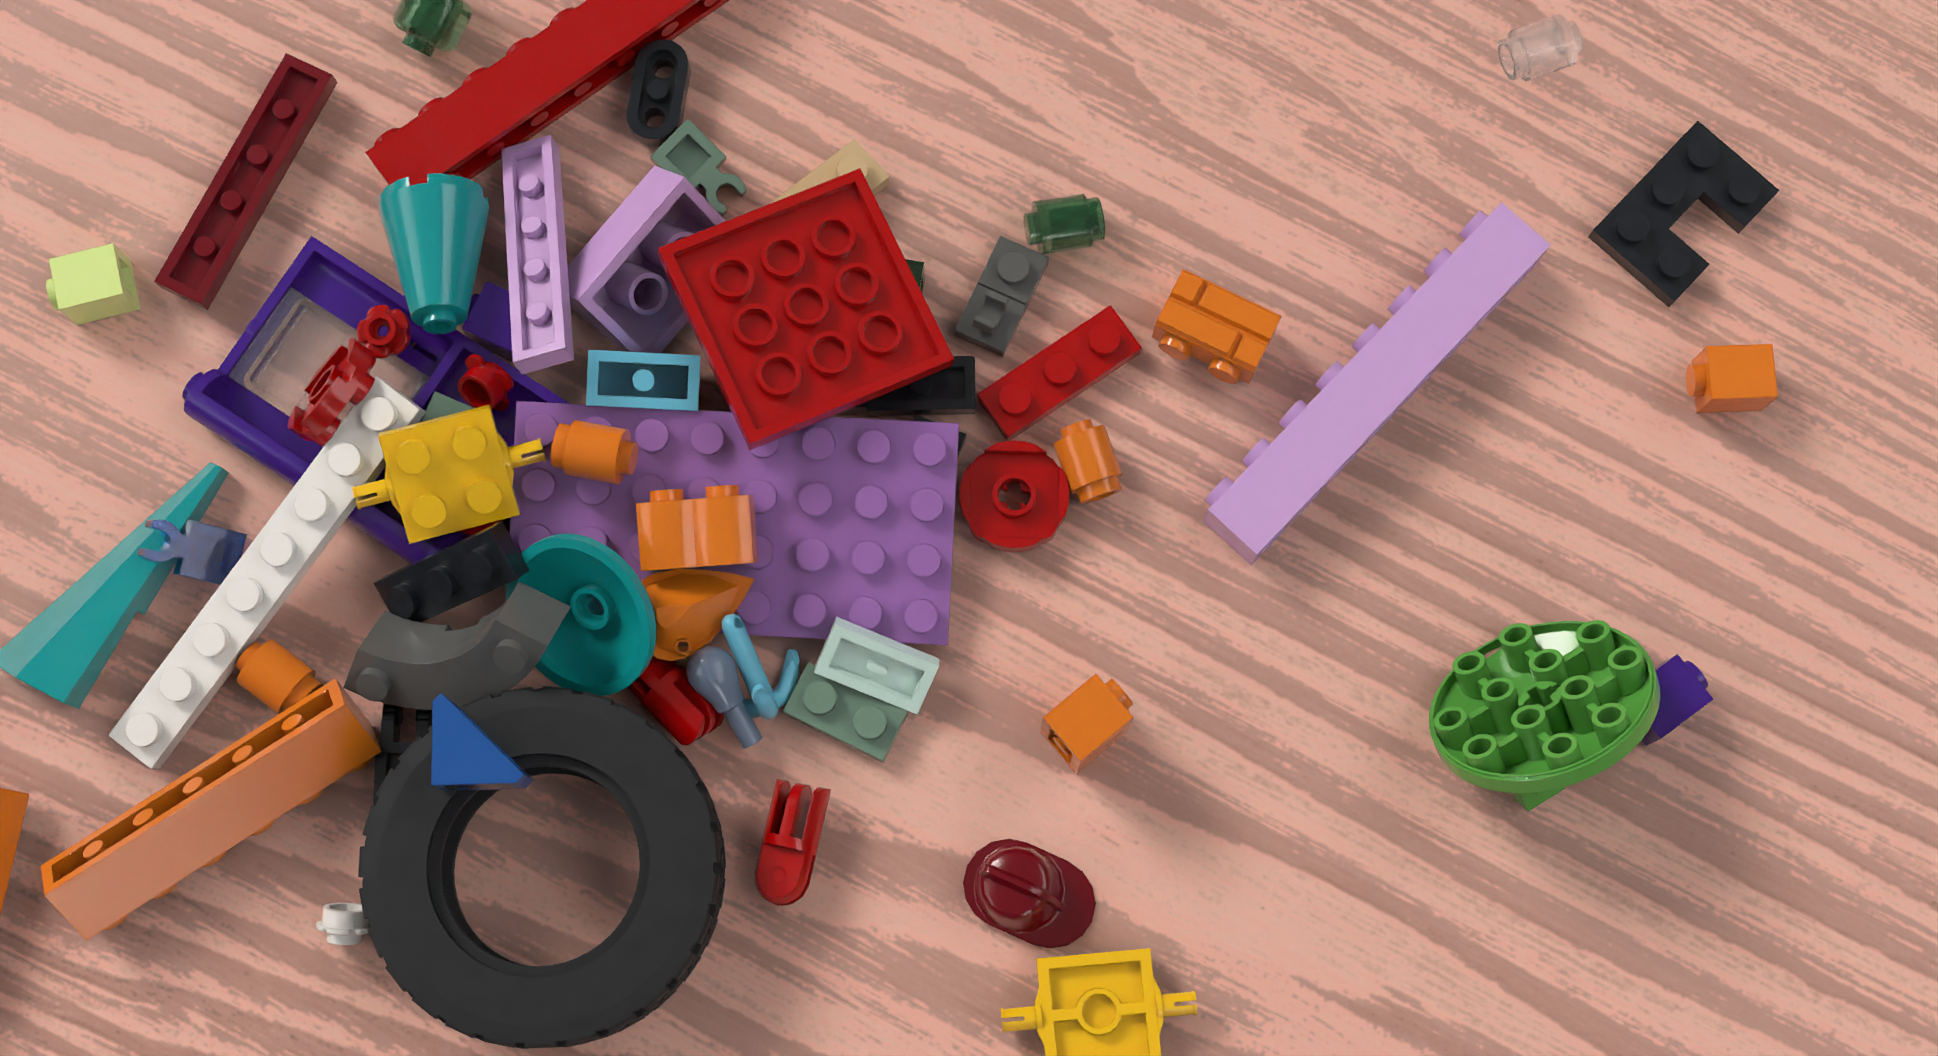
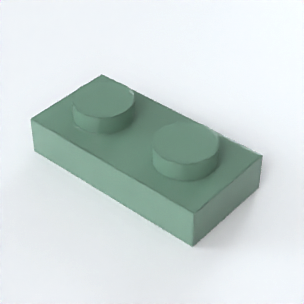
(845, 714)

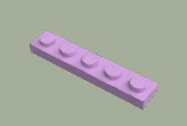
(536, 255)

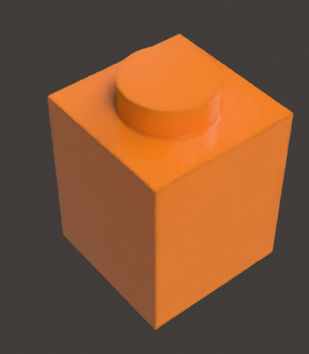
(1732, 378)

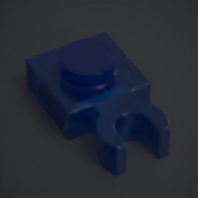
(201, 552)

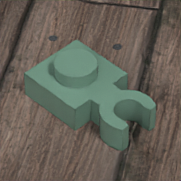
(698, 160)

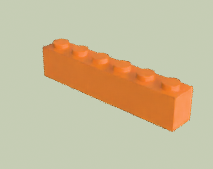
(209, 810)

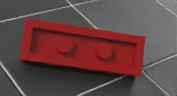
(1059, 373)

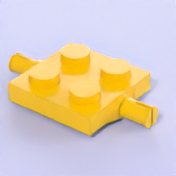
(449, 474)
(1099, 1005)

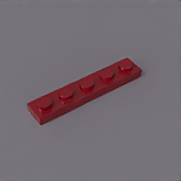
(246, 181)

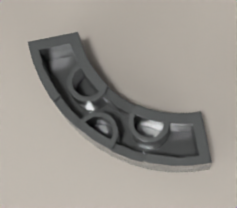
(416, 661)

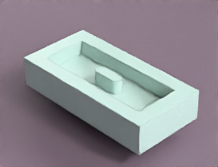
(877, 665)

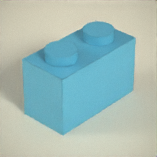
(643, 380)

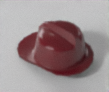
(1029, 893)

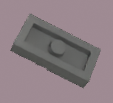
(1001, 296)

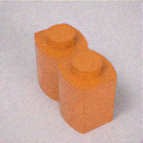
(696, 531)

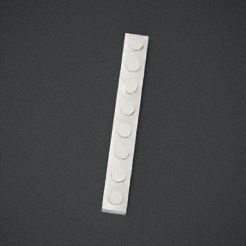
(262, 578)

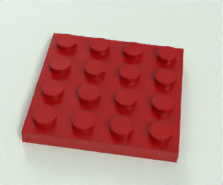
(805, 308)

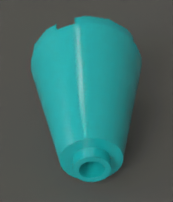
(436, 245)

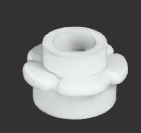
(343, 923)

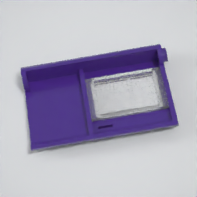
(288, 342)

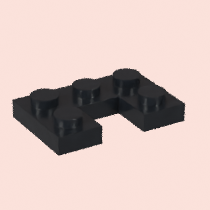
(1640, 224)

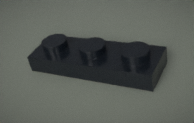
(453, 575)

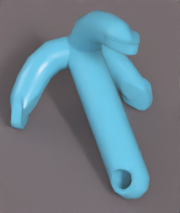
(764, 699)

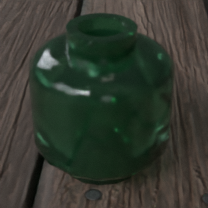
(432, 23)

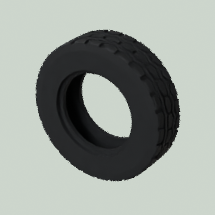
(638, 967)

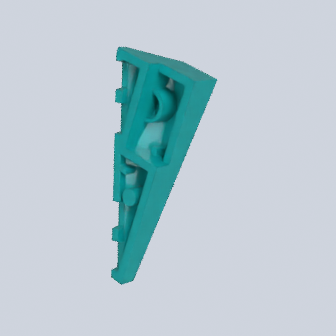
(81, 628)

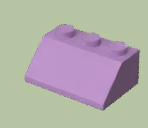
(618, 274)

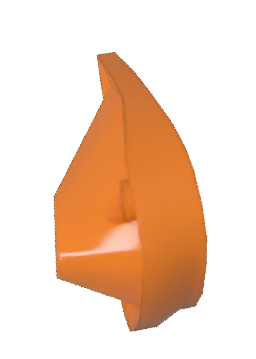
(692, 607)

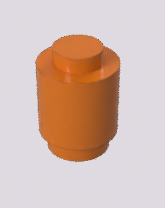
(594, 451)
(1088, 461)
(275, 675)

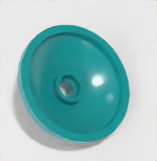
(610, 622)

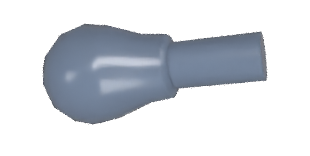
(716, 679)

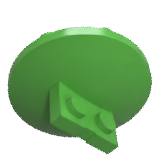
(1544, 707)

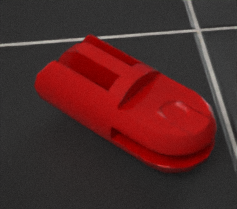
(674, 702)
(790, 842)

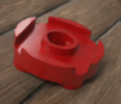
(338, 381)
(991, 519)

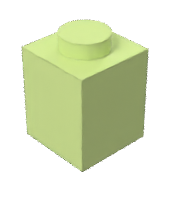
(93, 284)

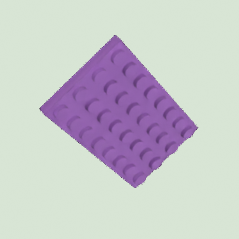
(844, 511)

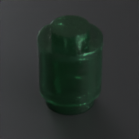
(1064, 223)

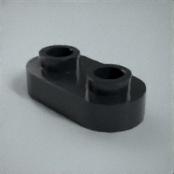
(656, 95)

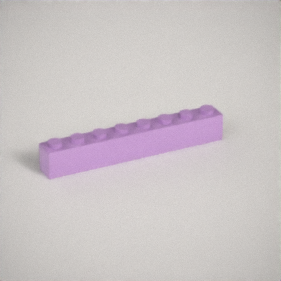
(1374, 383)

